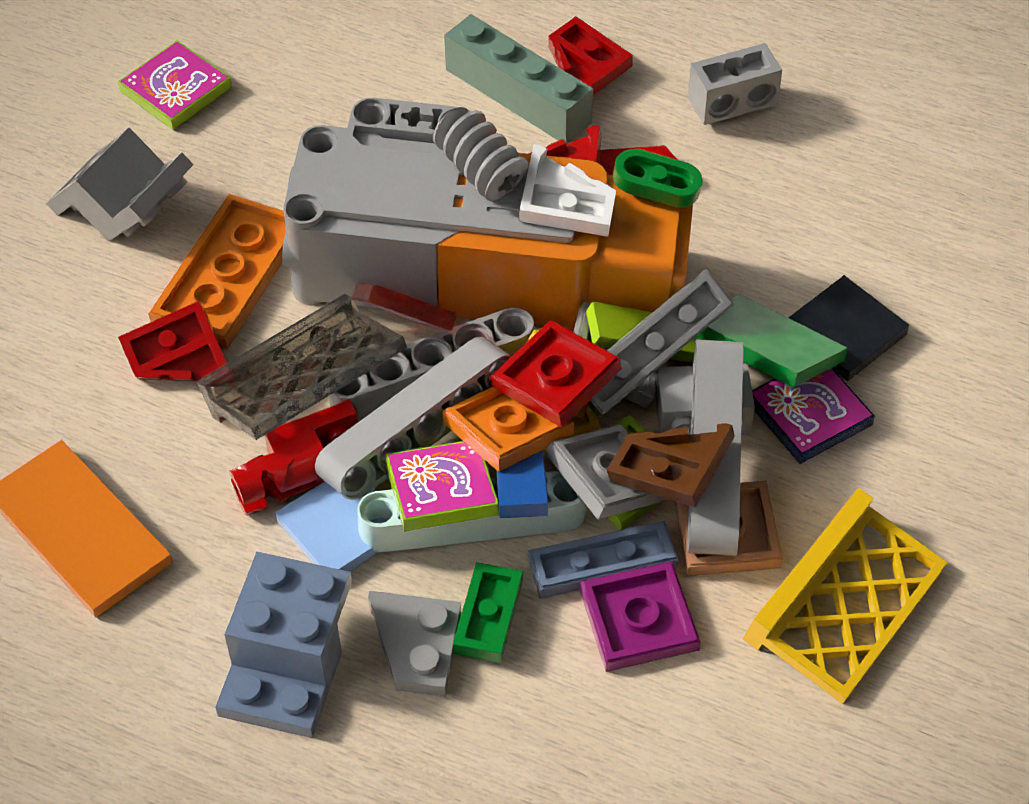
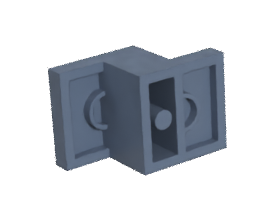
(283, 644)

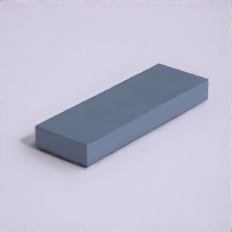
(564, 565)

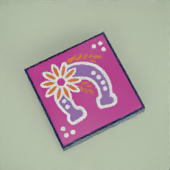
(812, 413)

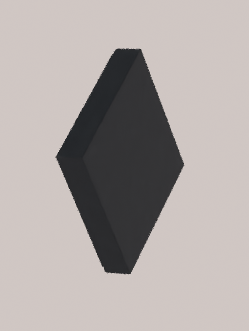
(853, 320)

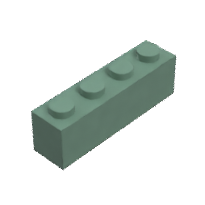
(518, 79)

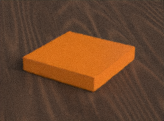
(502, 428)

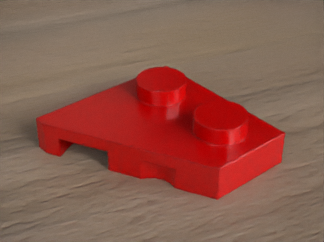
(588, 54)
(174, 346)

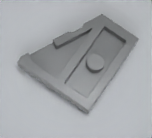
(416, 639)

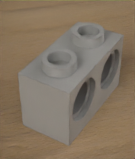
(734, 83)

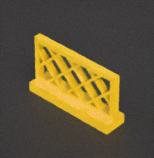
(807, 581)

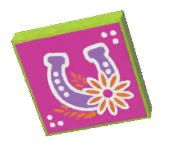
(175, 84)
(440, 486)

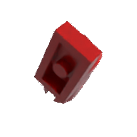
(290, 458)

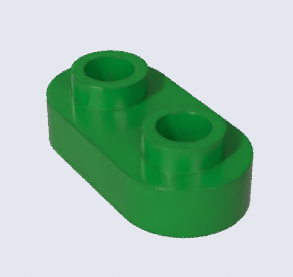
(657, 178)

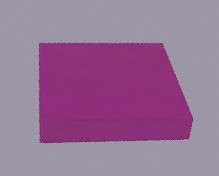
(639, 616)

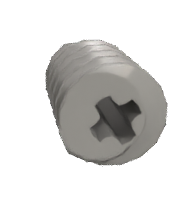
(480, 152)

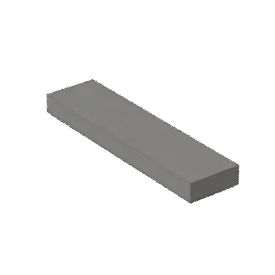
(662, 337)

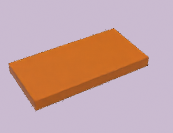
(228, 266)
(80, 528)

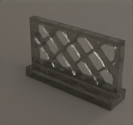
(276, 367)

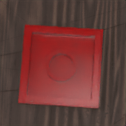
(556, 373)

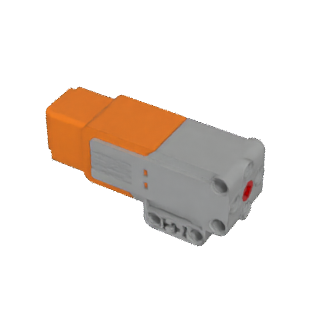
(400, 215)

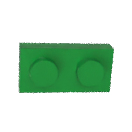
(488, 612)

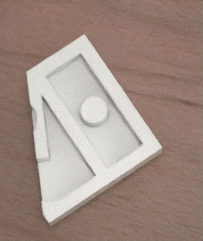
(565, 197)

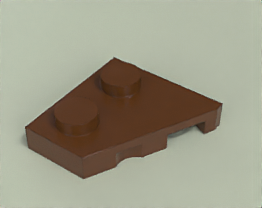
(671, 462)

